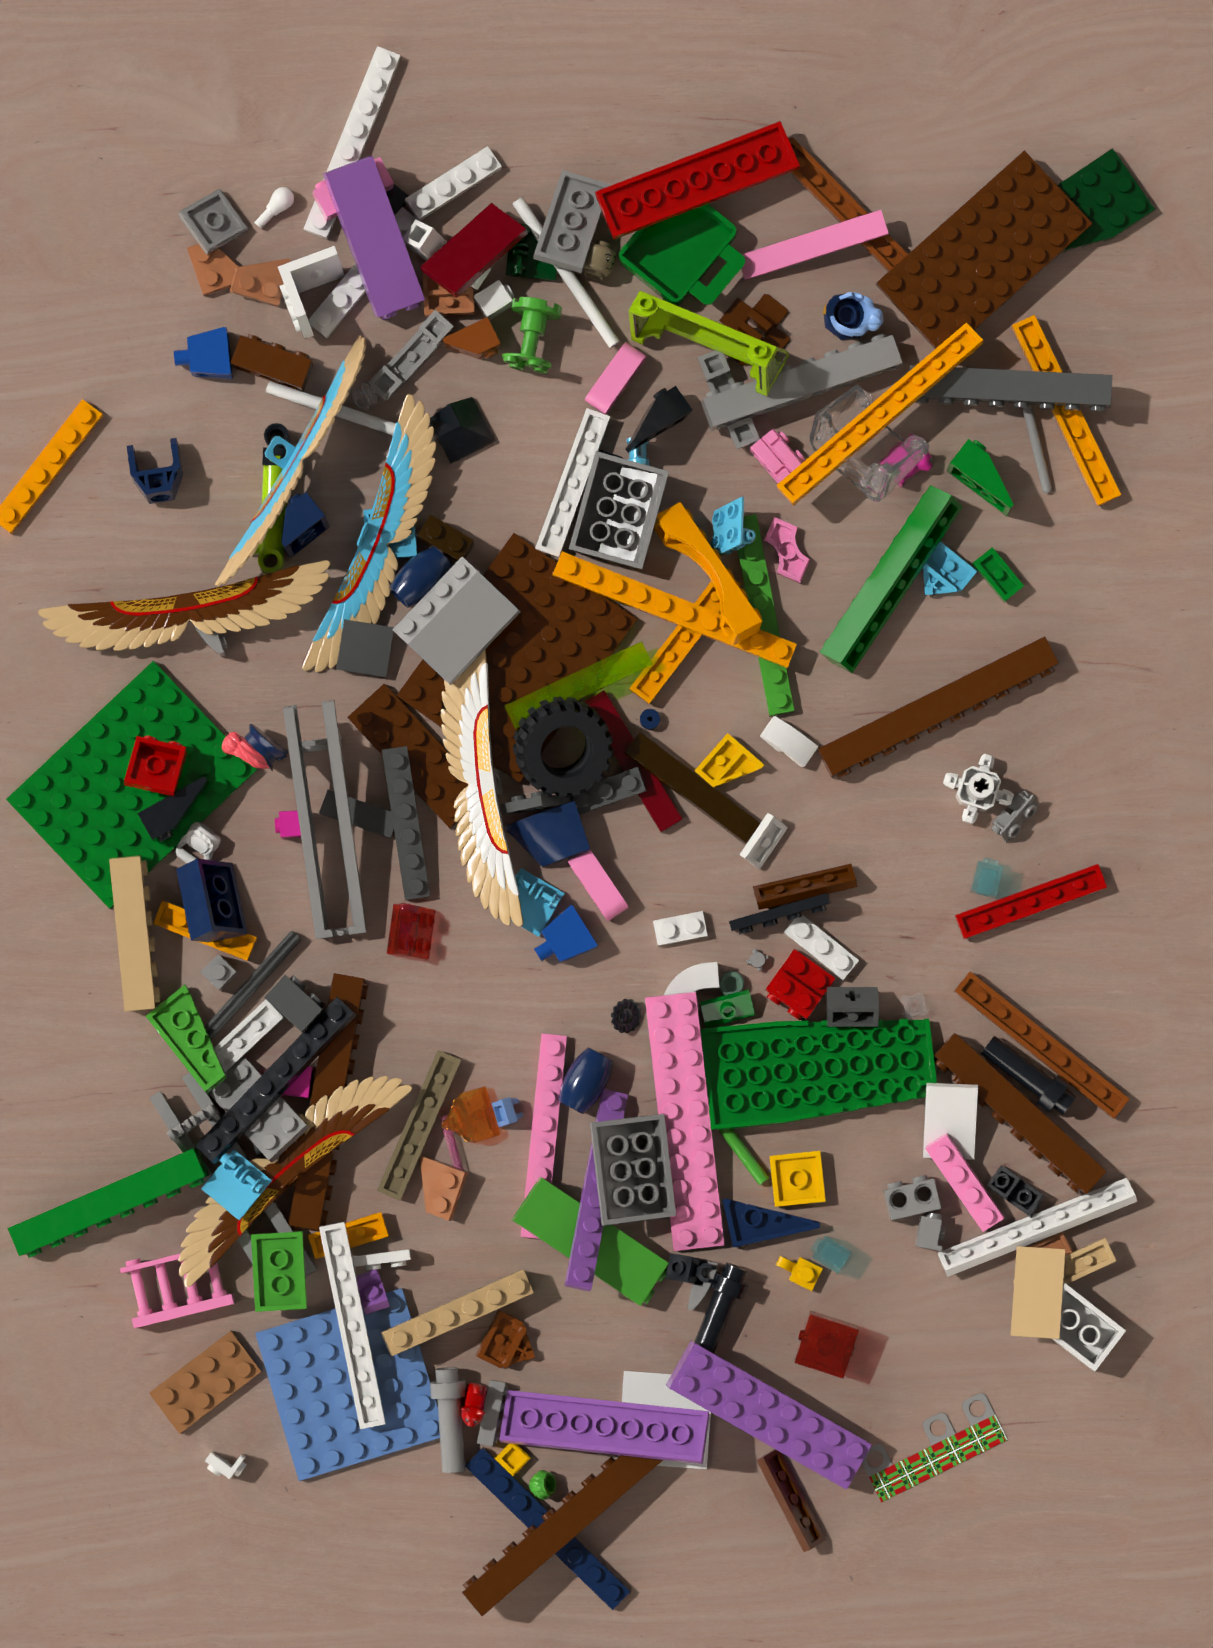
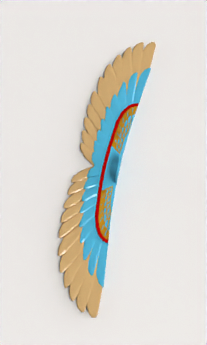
(293, 461)
(396, 503)

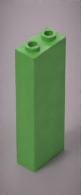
(620, 1259)

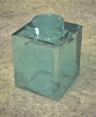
(986, 878)
(830, 1253)

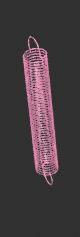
(453, 1147)

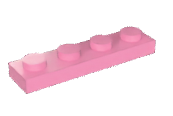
(964, 1182)

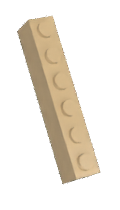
(133, 933)
(457, 1312)

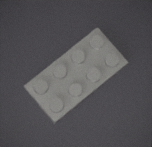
(570, 222)
(276, 1127)

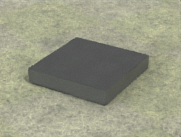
(364, 648)

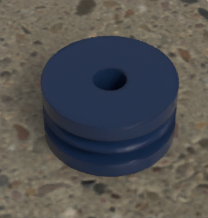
(649, 725)

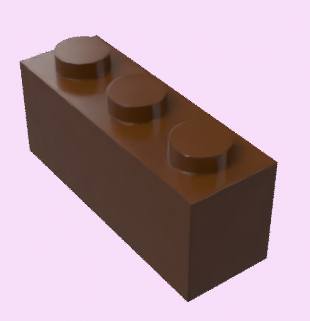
(272, 362)

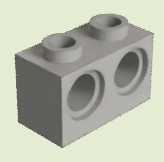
(913, 1204)

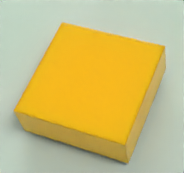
(512, 1458)

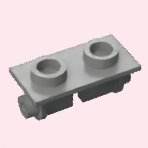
(1023, 808)

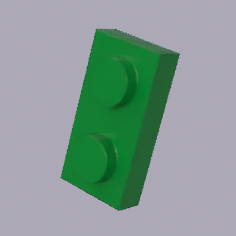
(998, 574)

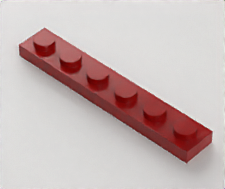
(1030, 901)

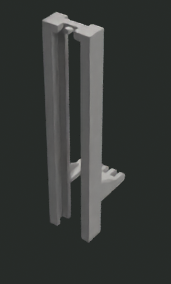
(334, 744)
(210, 1112)

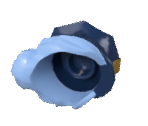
(851, 315)

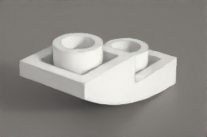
(789, 741)

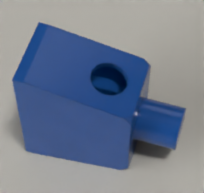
(207, 354)
(566, 937)

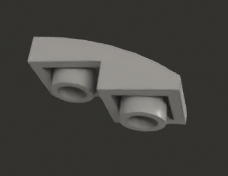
(215, 642)

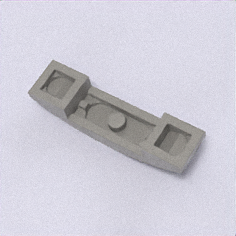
(411, 356)
(719, 377)

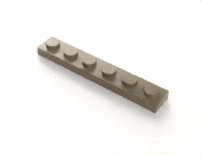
(419, 1125)

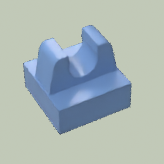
(505, 1112)

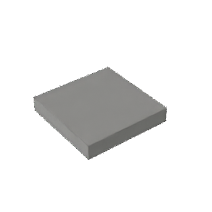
(213, 221)

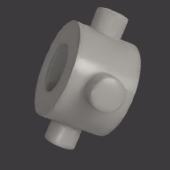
(757, 959)

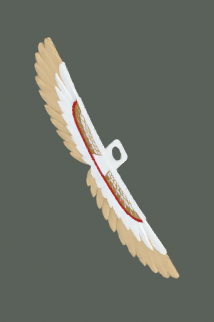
(480, 823)

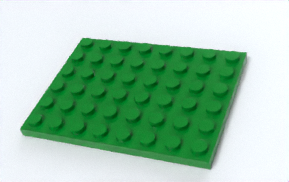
(80, 791)

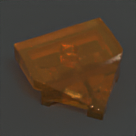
(472, 1116)

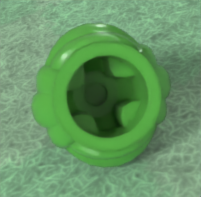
(543, 1484)

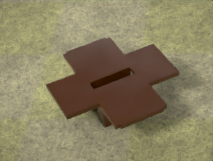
(764, 316)

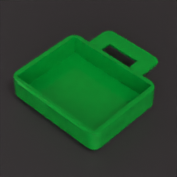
(679, 253)

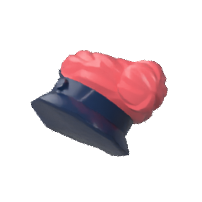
(254, 748)

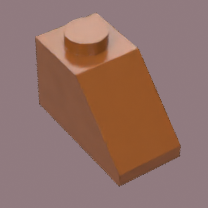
(475, 340)

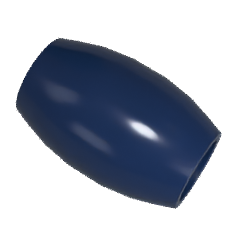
(419, 576)
(585, 1080)

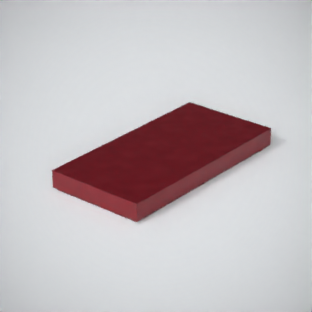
(473, 250)

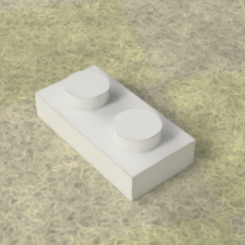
(763, 841)
(680, 928)

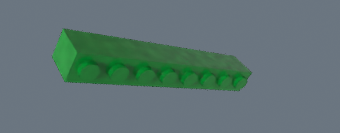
(891, 579)
(111, 1200)

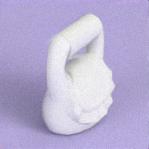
(199, 838)

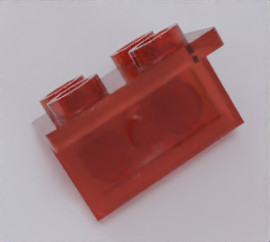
(411, 931)

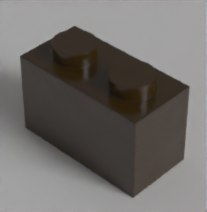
(445, 538)

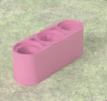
(615, 378)
(598, 884)

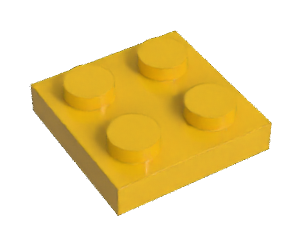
(797, 1178)

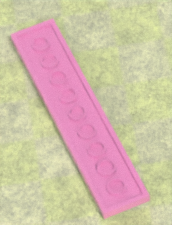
(684, 1102)

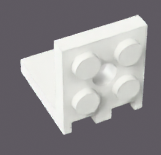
(304, 275)

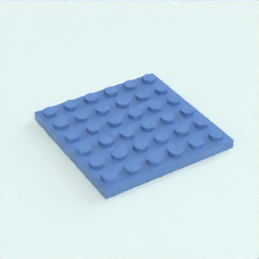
(316, 1394)

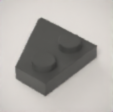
(538, 801)

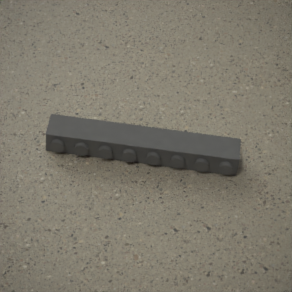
(1022, 389)

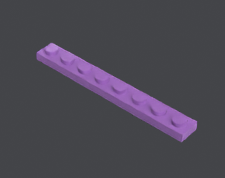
(588, 1223)

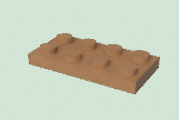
(205, 1382)

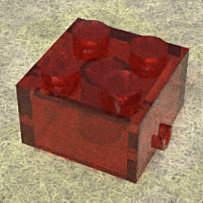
(826, 1344)

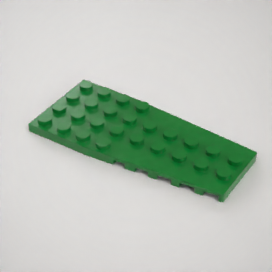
(812, 1070)

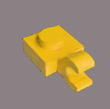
(802, 1272)

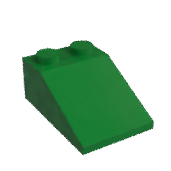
(977, 472)

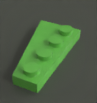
(186, 1035)

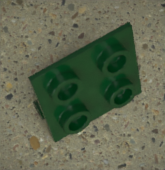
(521, 261)

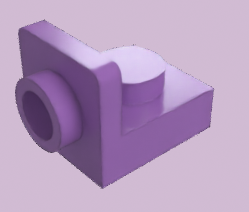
(372, 1292)

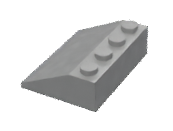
(618, 510)
(456, 620)
(632, 1169)

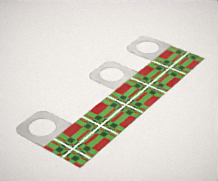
(943, 1454)

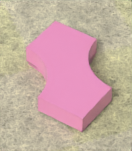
(791, 561)

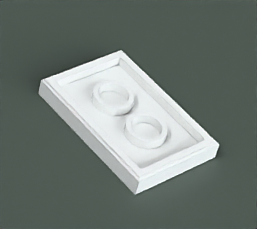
(951, 1111)

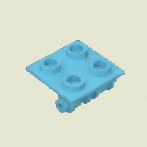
(728, 528)
(537, 901)
(236, 1184)

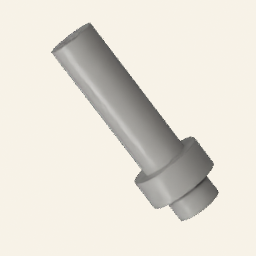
(448, 1391)

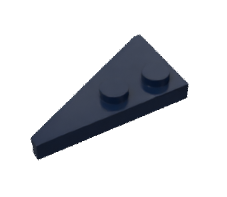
(756, 1224)

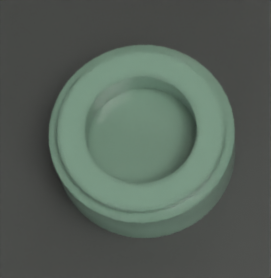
(731, 983)

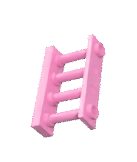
(170, 1309)

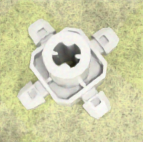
(967, 794)

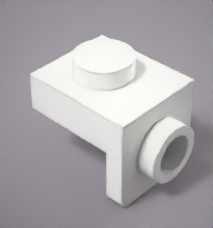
(220, 1466)

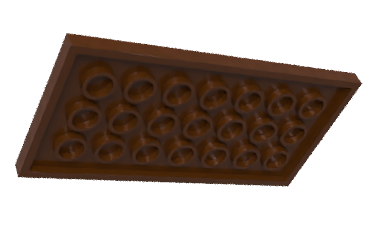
(984, 252)

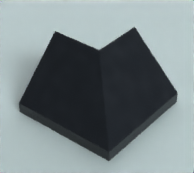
(461, 429)

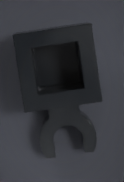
(689, 1269)

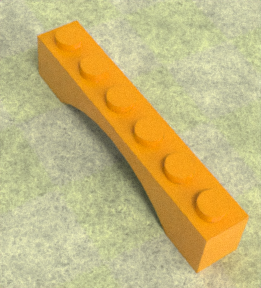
(678, 531)

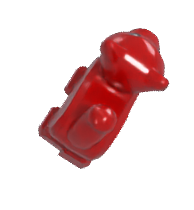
(473, 1409)

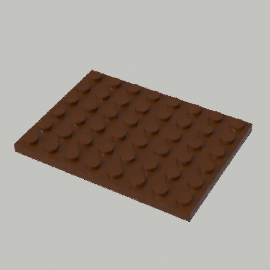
(552, 637)

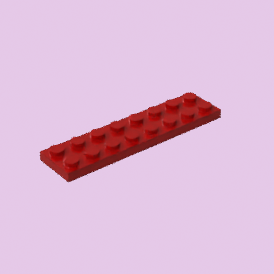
(697, 180)

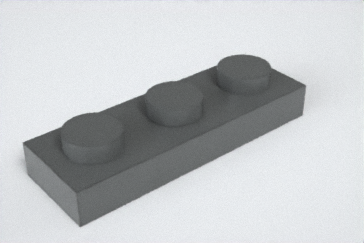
(610, 790)

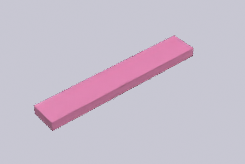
(814, 244)

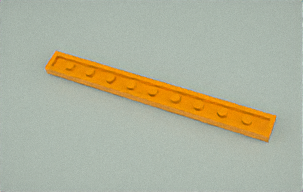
(879, 414)
(668, 607)

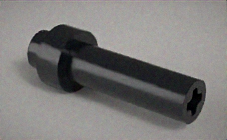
(1052, 1092)
(727, 1288)

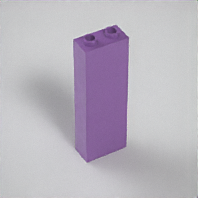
(374, 237)

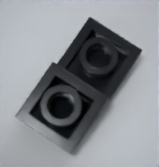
(1016, 1191)

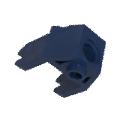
(159, 483)

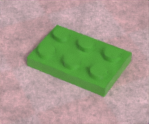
(279, 1271)

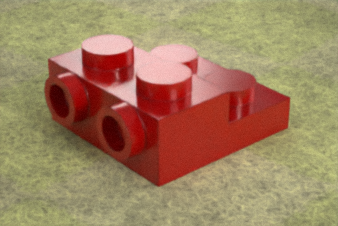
(155, 765)
(799, 985)

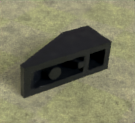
(662, 414)
(169, 813)

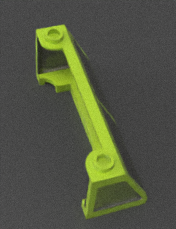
(653, 315)

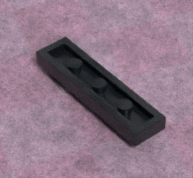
(791, 911)

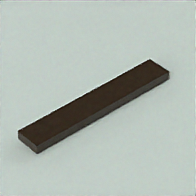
(692, 788)

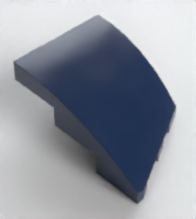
(551, 834)

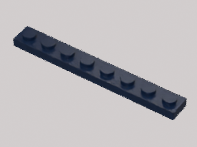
(530, 1512)

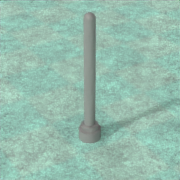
(1037, 450)

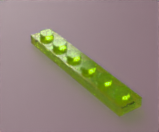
(584, 681)

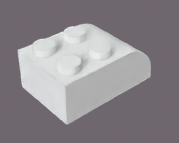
(1086, 1330)

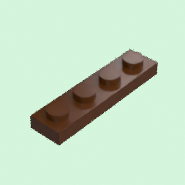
(805, 886)
(791, 1500)

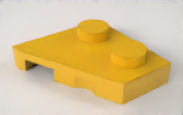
(727, 762)

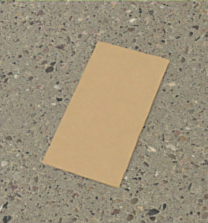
(1038, 1292)

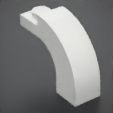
(427, 241)
(695, 978)

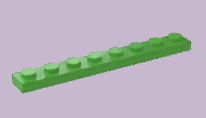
(760, 597)

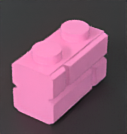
(776, 455)

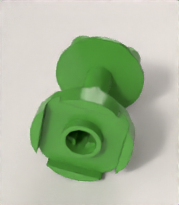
(533, 325)

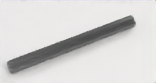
(252, 984)

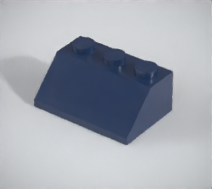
(302, 523)
(211, 900)

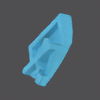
(946, 571)

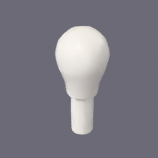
(280, 201)

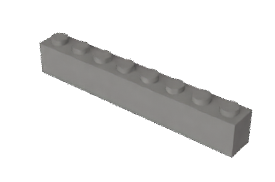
(803, 382)

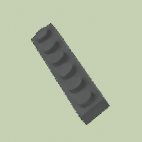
(405, 823)

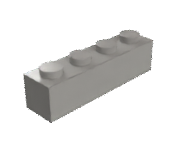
(492, 1409)

